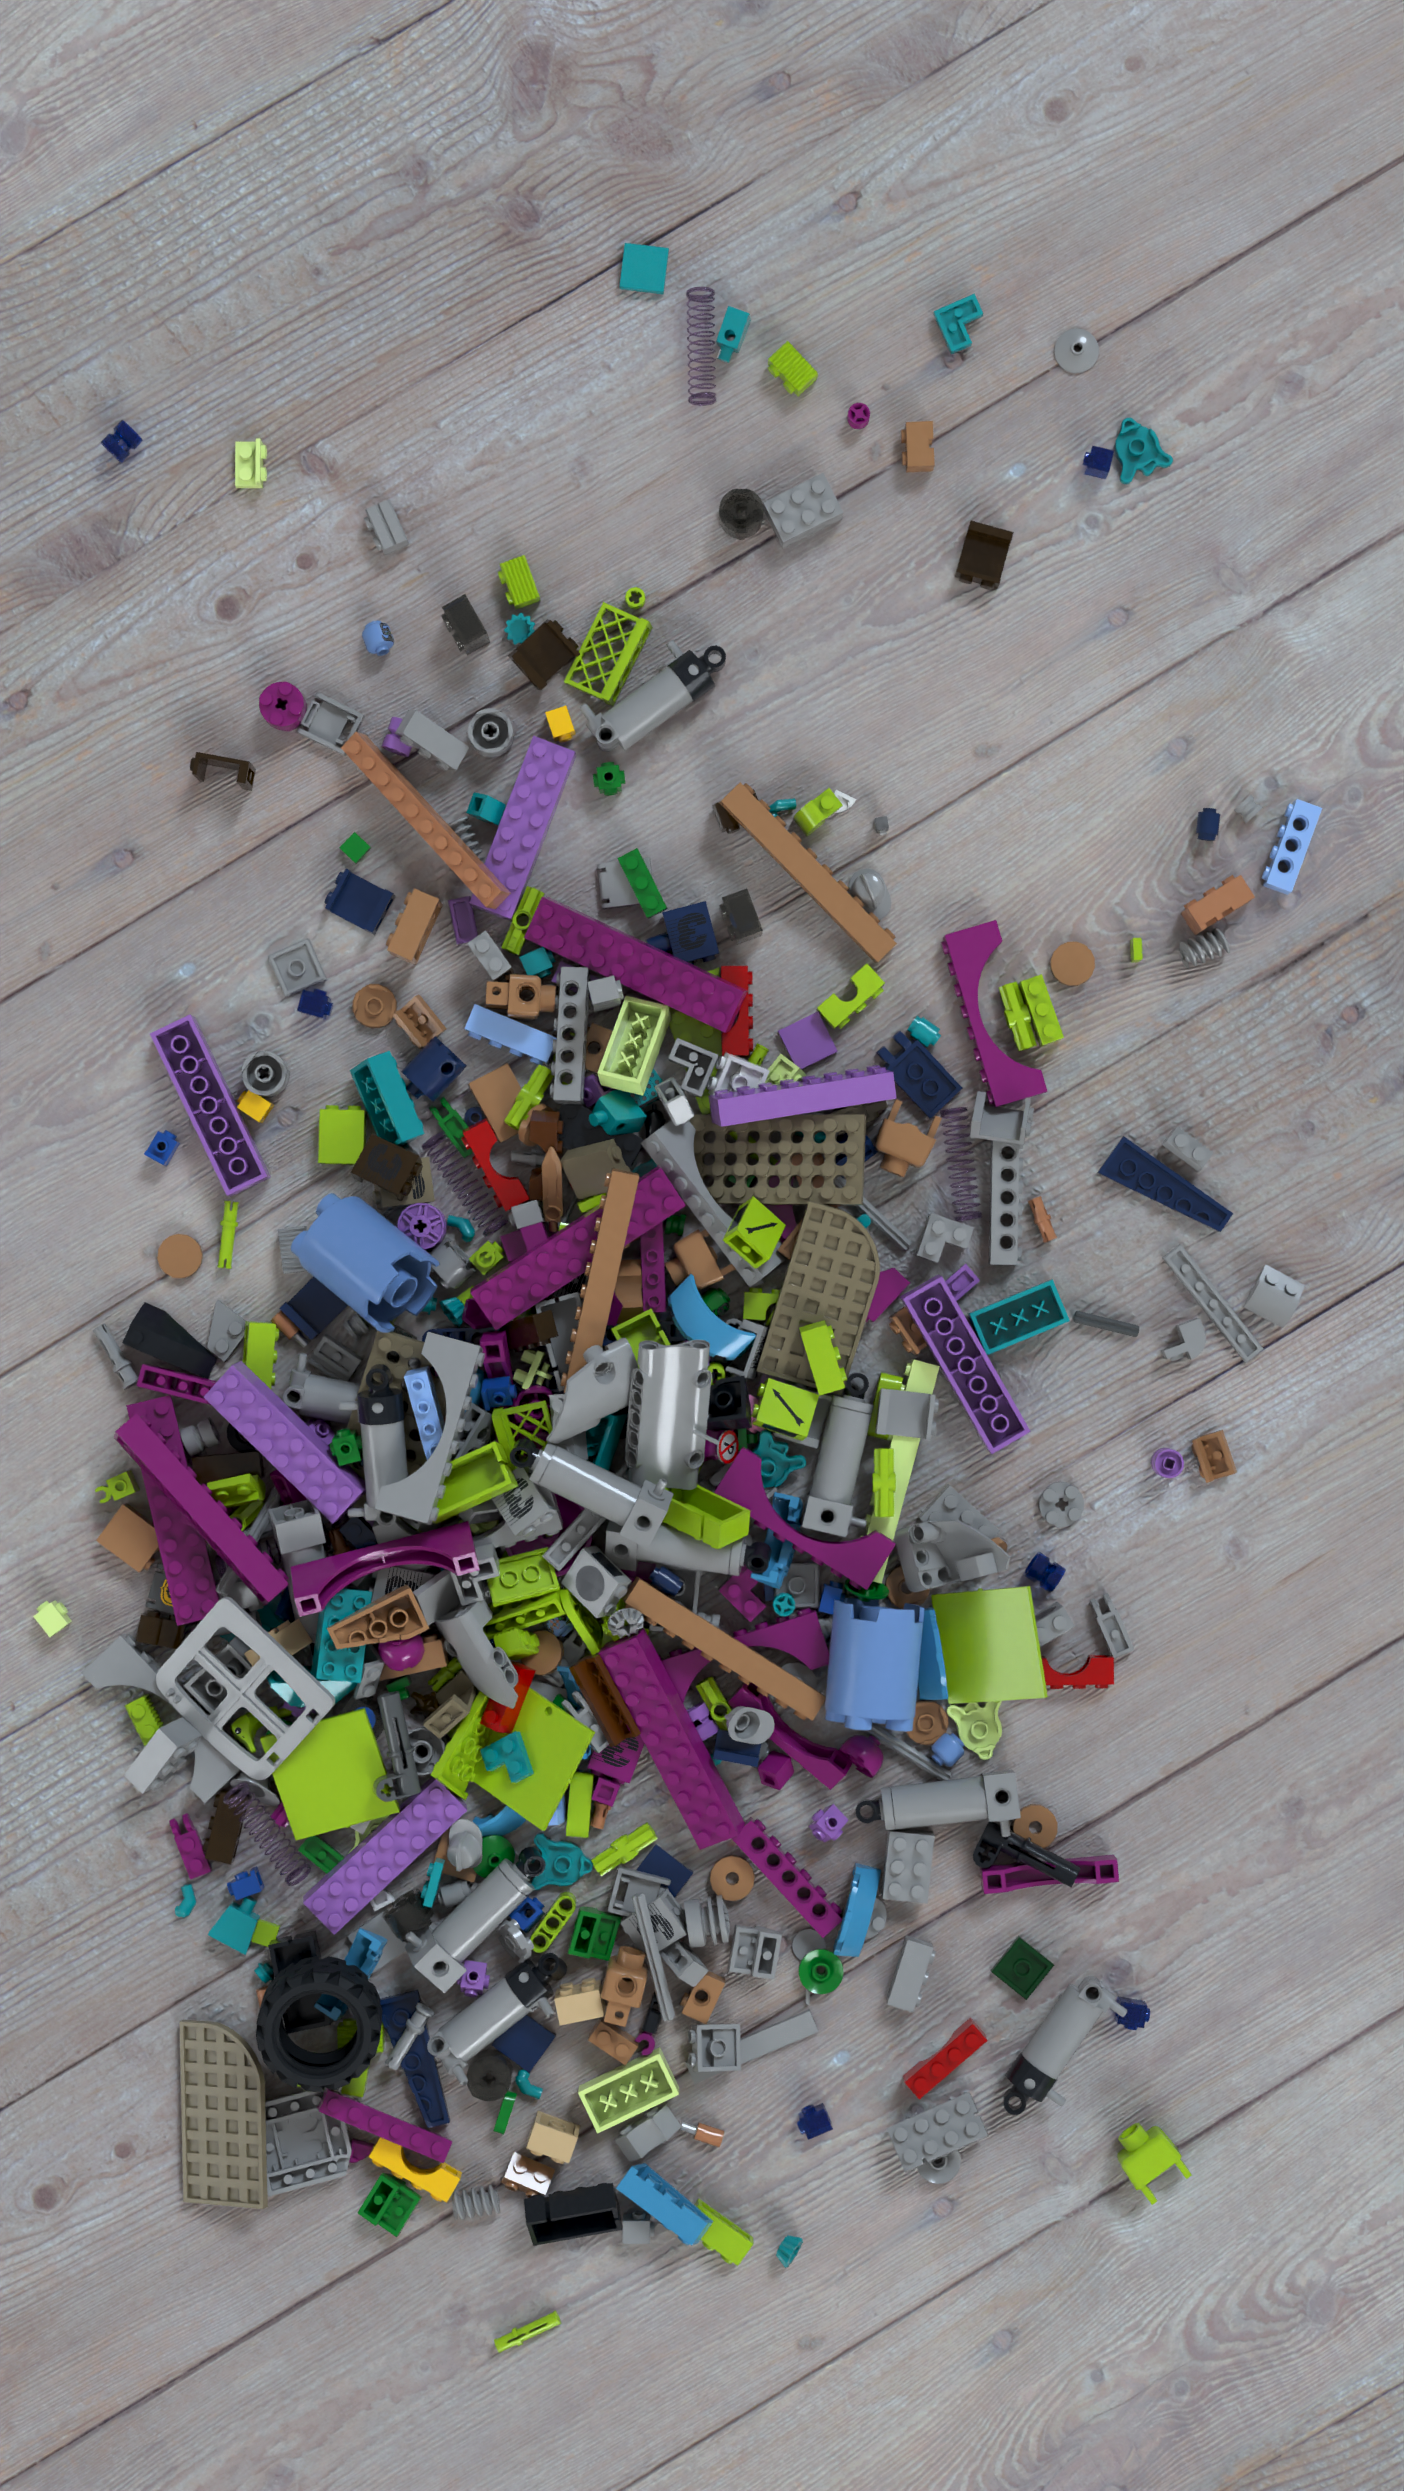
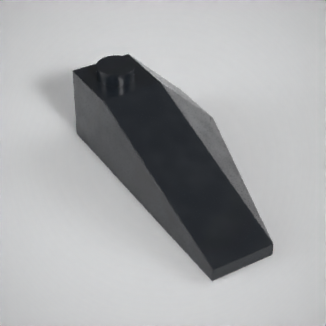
(162, 1337)
(729, 1405)

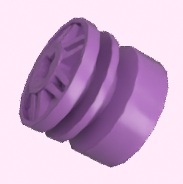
(430, 1215)

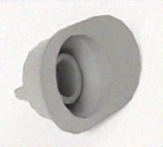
(872, 891)
(749, 1725)
(260, 1788)
(464, 1844)

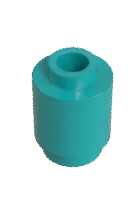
(924, 1031)

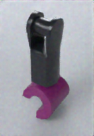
(650, 2027)

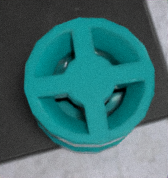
(784, 1607)

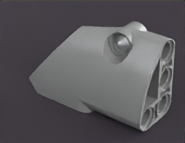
(595, 1389)
(946, 1553)
(484, 1665)

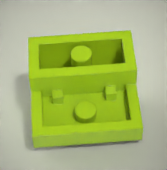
(238, 1490)

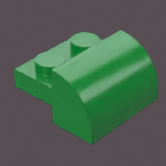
(594, 1933)
(390, 2204)

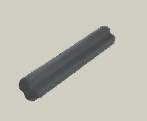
(1106, 1323)

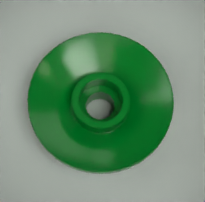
(874, 1592)
(494, 1846)
(821, 1982)

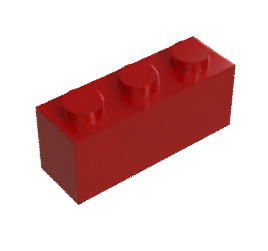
(503, 1718)

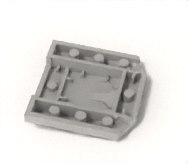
(303, 2143)

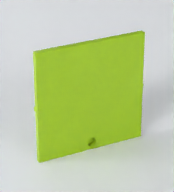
(990, 1645)
(555, 1750)
(332, 1776)

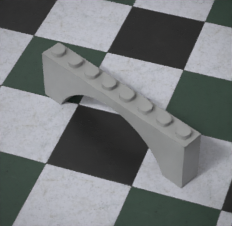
(674, 1151)
(419, 1493)
(498, 1535)
(127, 1665)

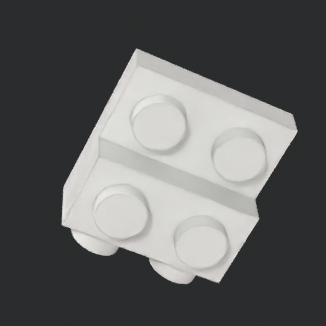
(734, 1073)

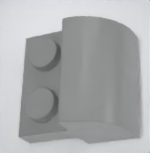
(1274, 1296)
(754, 1951)

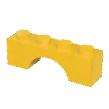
(438, 2181)

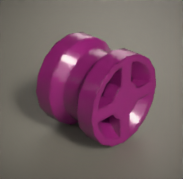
(860, 411)

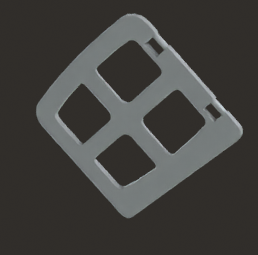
(242, 1691)

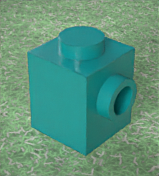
(486, 808)
(538, 962)

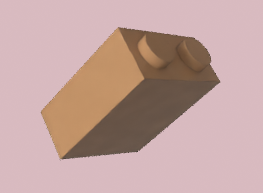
(131, 1538)

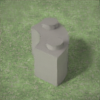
(647, 2132)

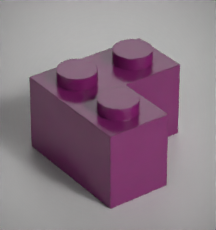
(523, 1240)
(740, 1594)

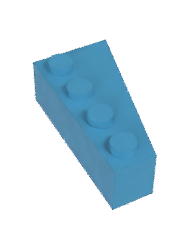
(664, 2203)

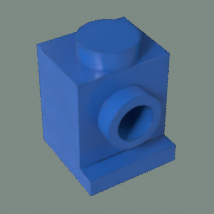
(164, 1156)
(498, 1392)
(830, 1592)
(246, 1884)
(519, 1913)

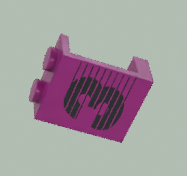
(618, 1760)

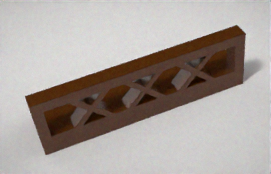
(603, 1700)

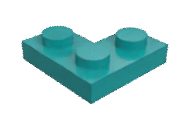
(952, 321)
(512, 1753)
(431, 1887)

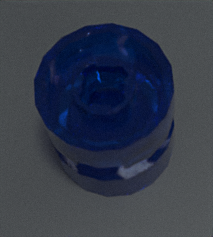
(127, 435)
(1045, 1572)

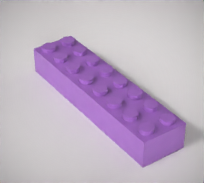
(526, 821)
(802, 1096)
(210, 1105)
(965, 1364)
(286, 1441)
(384, 1854)

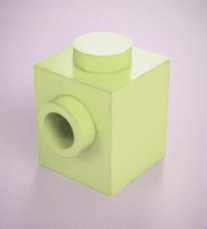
(52, 1617)

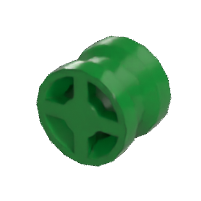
(675, 1224)

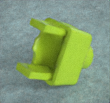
(1147, 2156)

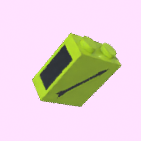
(754, 1232)
(784, 1409)

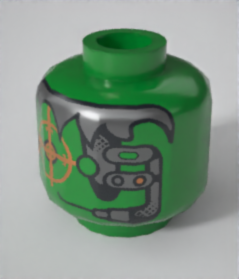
(716, 1301)

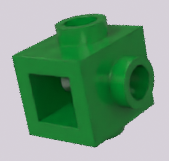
(609, 787)
(344, 1453)

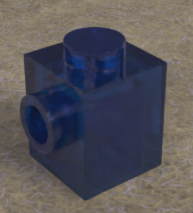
(1098, 462)
(315, 1004)
(1136, 2013)
(814, 2121)

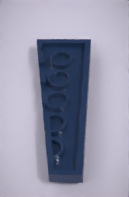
(1148, 1176)
(418, 2063)

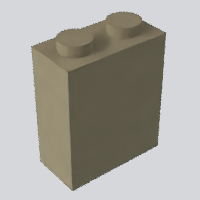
(588, 1167)

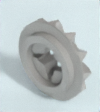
(632, 1616)

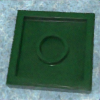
(1022, 1967)

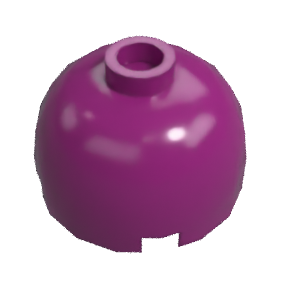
(531, 1395)
(402, 1653)
(864, 1754)

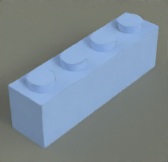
(511, 1034)

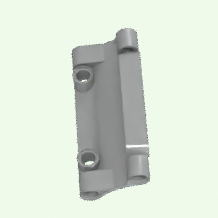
(664, 1408)

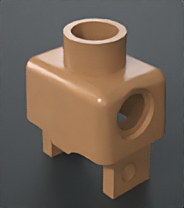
(509, 996)
(903, 1143)
(696, 1259)
(622, 1992)

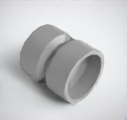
(198, 1437)

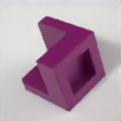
(474, 1315)
(776, 1770)
(605, 1790)

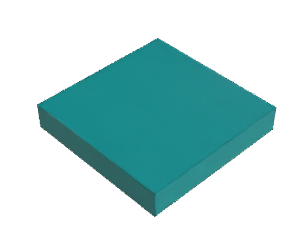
(644, 268)

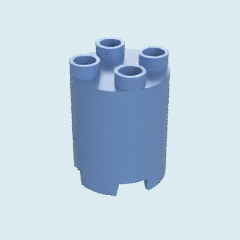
(366, 1261)
(873, 1664)

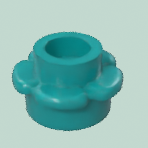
(431, 1306)
(264, 1972)

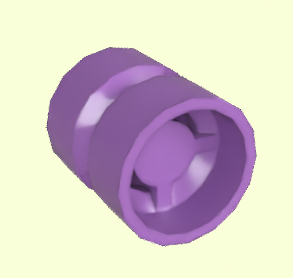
(392, 741)
(1167, 1462)
(707, 1726)

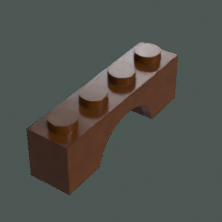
(545, 1132)

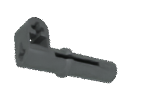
(406, 1775)

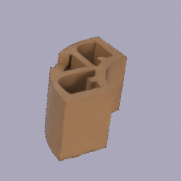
(629, 1289)

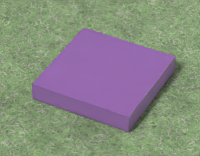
(807, 1041)

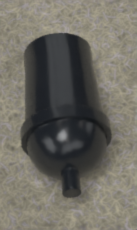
(654, 1120)

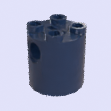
(432, 1070)

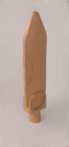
(552, 1189)

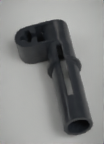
(1063, 1872)

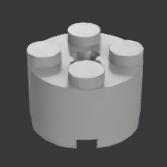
(479, 729)
(266, 1061)
(453, 1265)

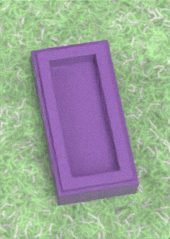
(463, 919)

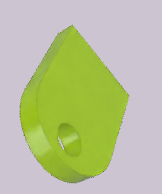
(583, 1621)

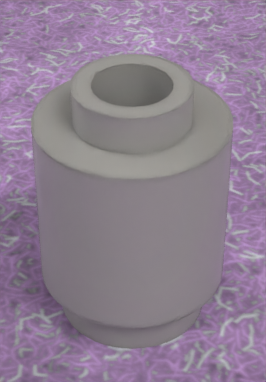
(453, 1893)

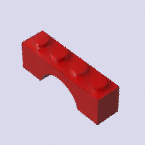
(737, 1040)
(508, 1190)
(1096, 1671)
(959, 2047)

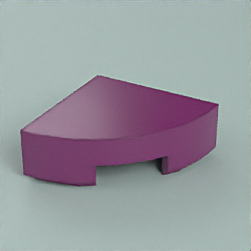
(360, 2150)

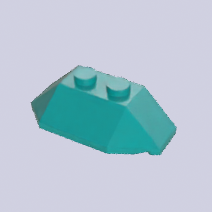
(336, 1688)

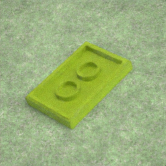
(522, 1578)

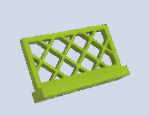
(626, 658)
(504, 1427)

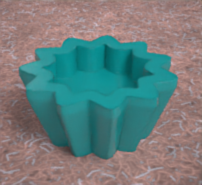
(519, 628)
(453, 1310)
(788, 2250)

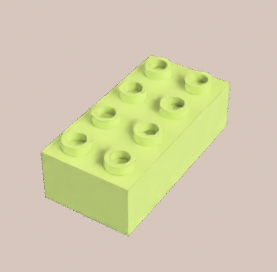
(634, 1045)
(628, 2090)

